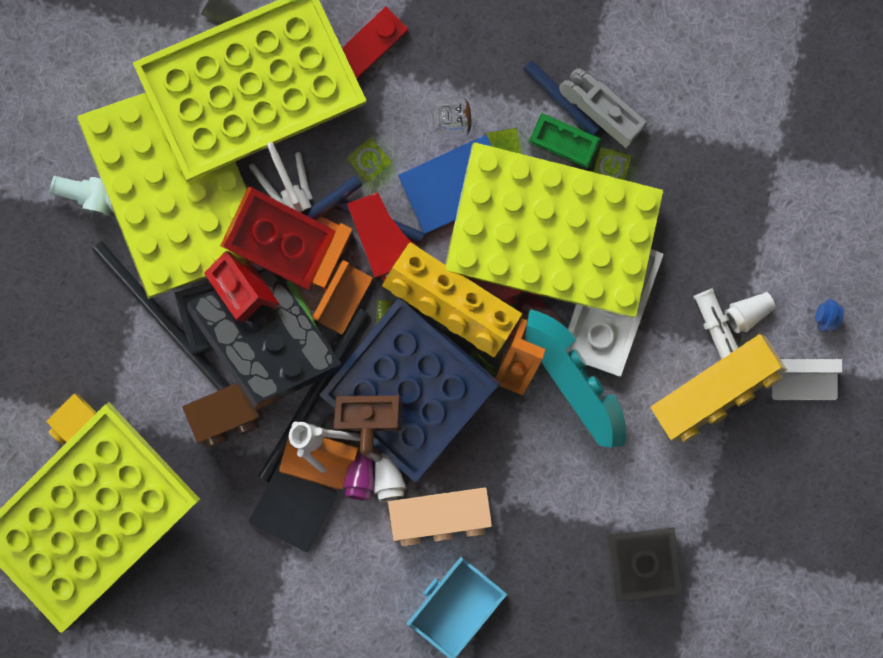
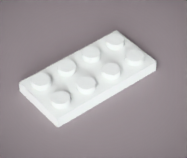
(607, 337)

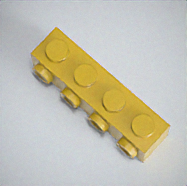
(451, 300)
(719, 388)

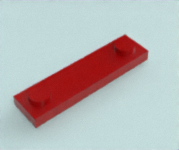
(373, 41)

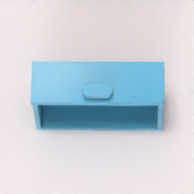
(456, 608)

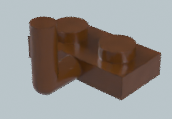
(368, 415)

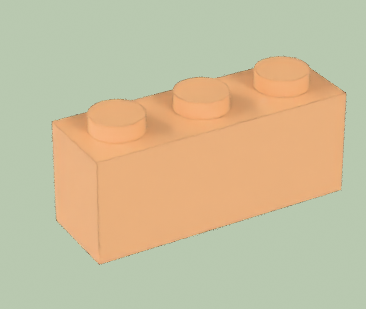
(440, 516)

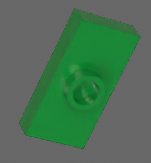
(564, 141)

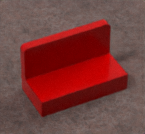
(239, 285)

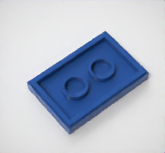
(437, 186)

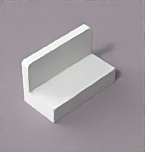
(808, 380)

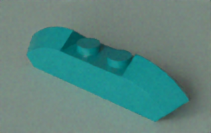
(599, 413)

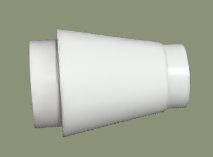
(748, 312)
(388, 480)

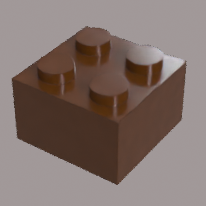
(220, 415)

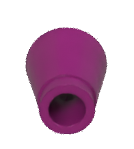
(359, 479)

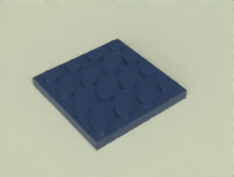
(432, 375)

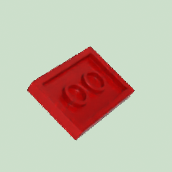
(277, 238)

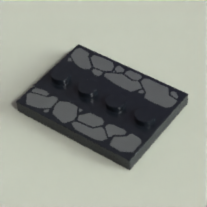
(272, 349)

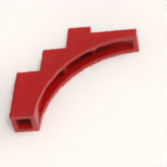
(386, 242)

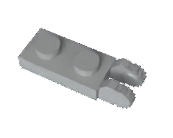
(603, 106)

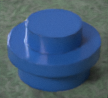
(829, 315)

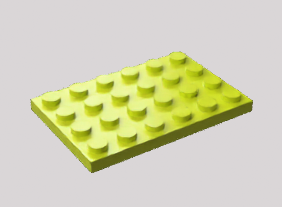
(248, 84)
(165, 221)
(553, 230)
(89, 517)

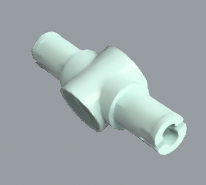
(87, 192)

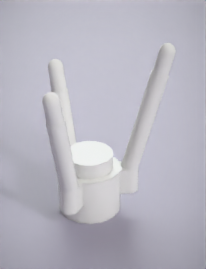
(292, 196)
(310, 436)

